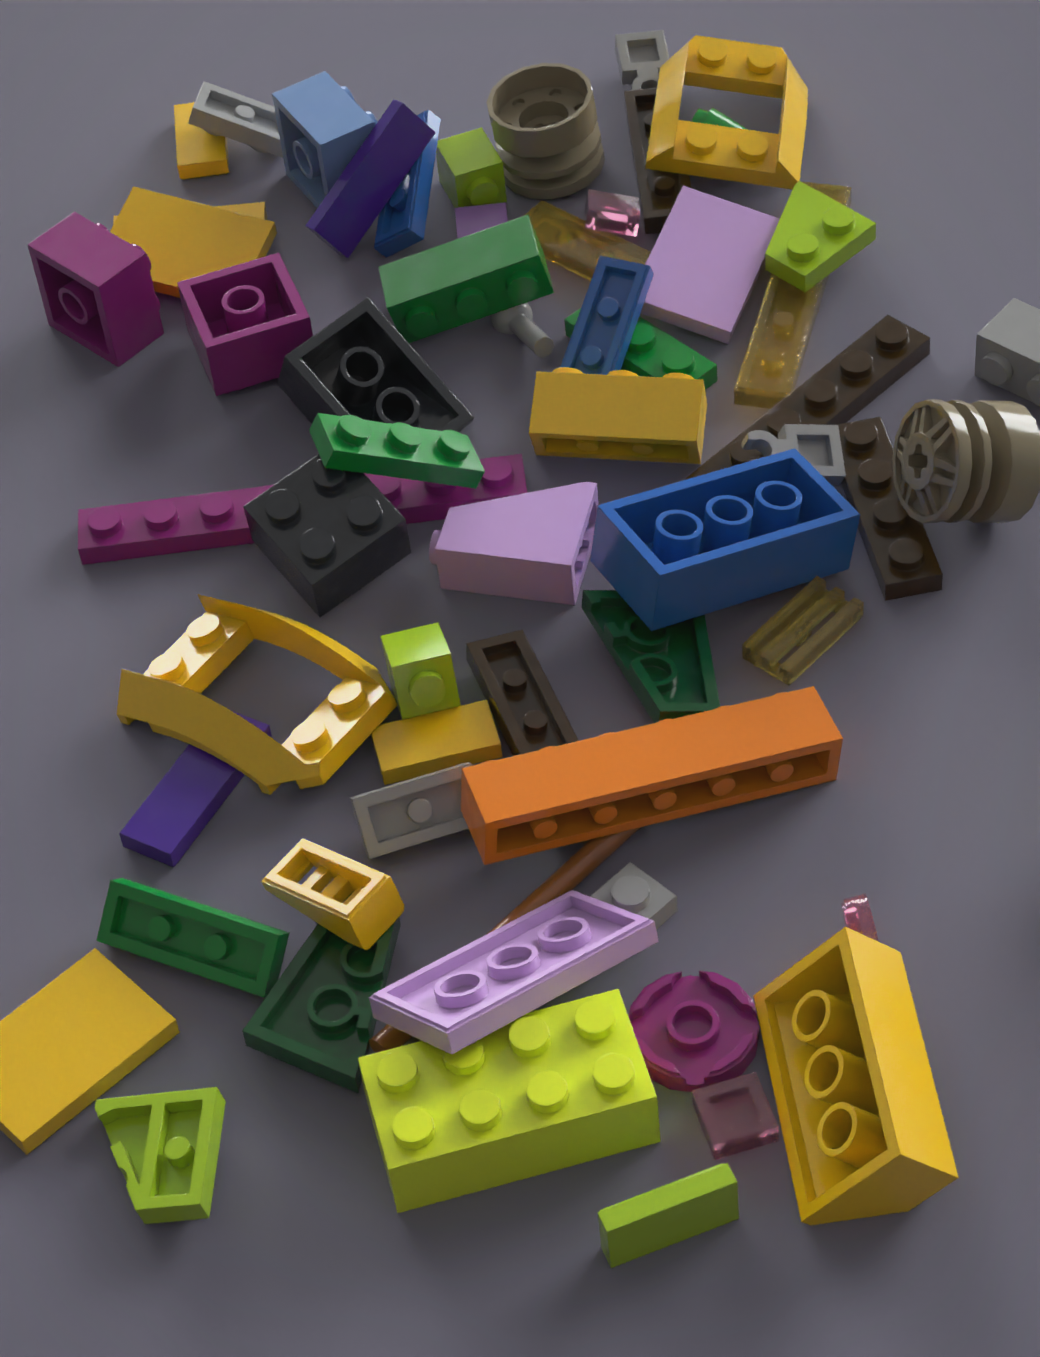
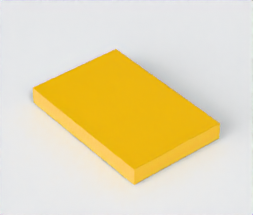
(189, 236)
(74, 1046)

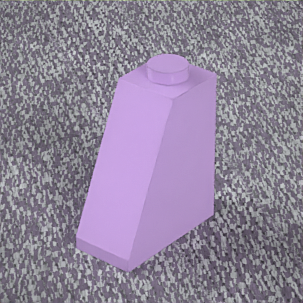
(519, 544)

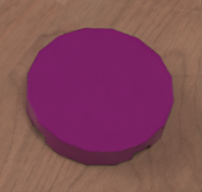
(695, 1030)

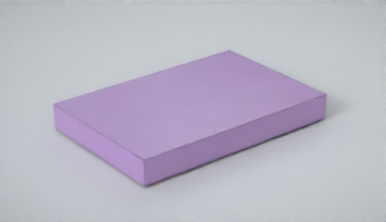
(707, 263)

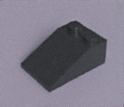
(368, 372)

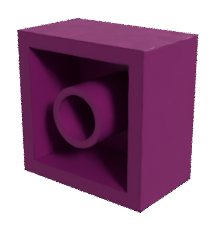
(96, 288)
(244, 321)

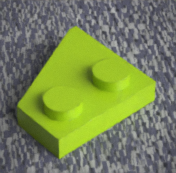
(815, 237)

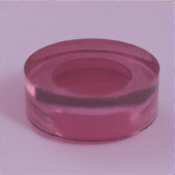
(858, 916)

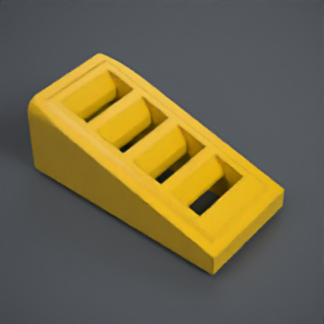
(357, 919)

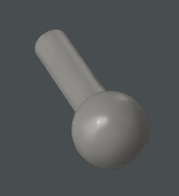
(519, 322)

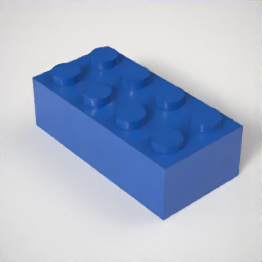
(723, 538)

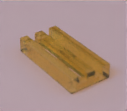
(795, 624)

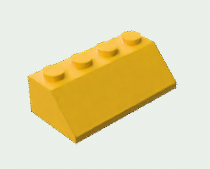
(853, 1083)

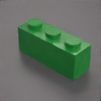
(465, 279)

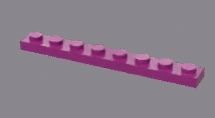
(220, 519)

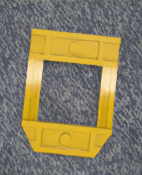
(724, 150)
(173, 705)

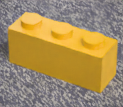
(618, 416)

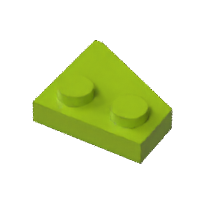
(166, 1150)

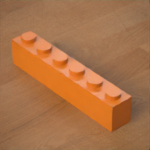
(649, 774)

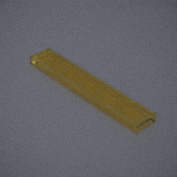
(781, 333)

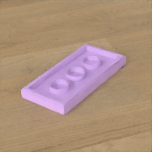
(512, 970)

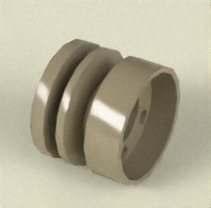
(546, 130)
(967, 461)

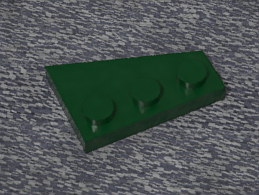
(665, 666)
(322, 1007)

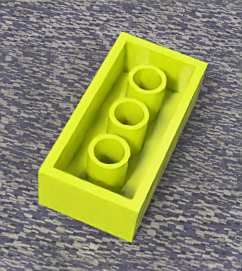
(512, 1104)

